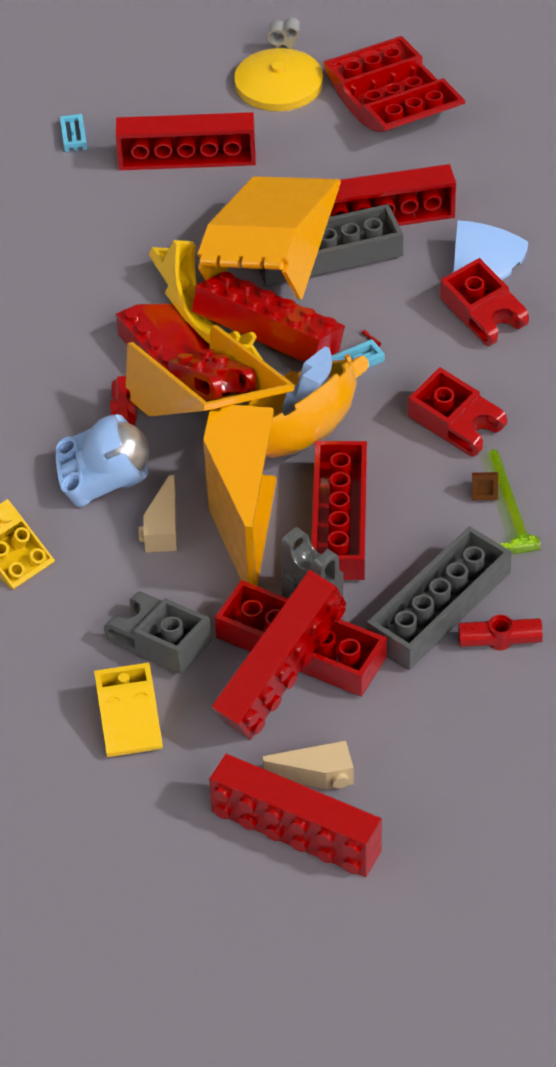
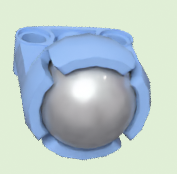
(101, 460)

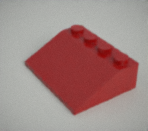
(159, 332)

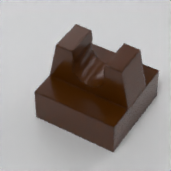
(485, 486)

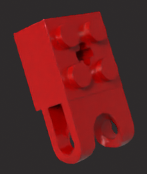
(482, 301)
(212, 374)
(455, 411)

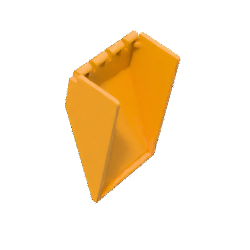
(270, 225)
(161, 393)
(236, 488)

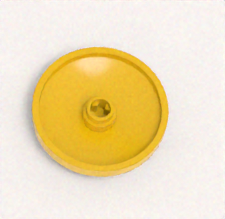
(278, 79)

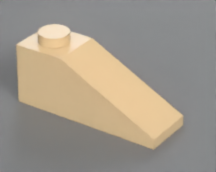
(160, 520)
(316, 766)

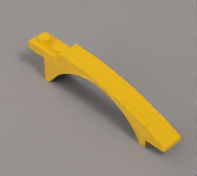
(178, 270)

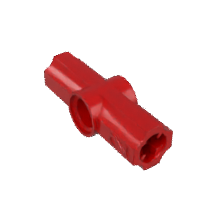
(121, 401)
(500, 632)

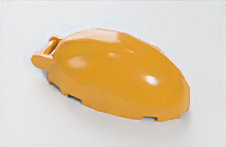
(315, 414)

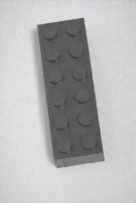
(352, 241)
(441, 596)

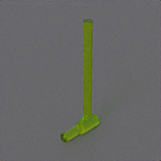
(522, 542)

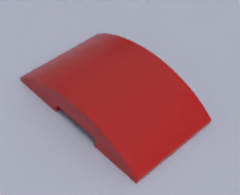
(389, 85)

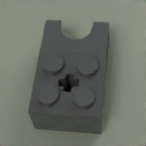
(304, 557)
(161, 631)

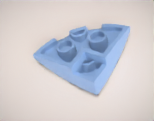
(493, 245)
(313, 375)

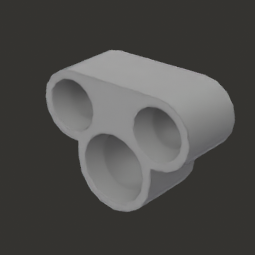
(288, 33)

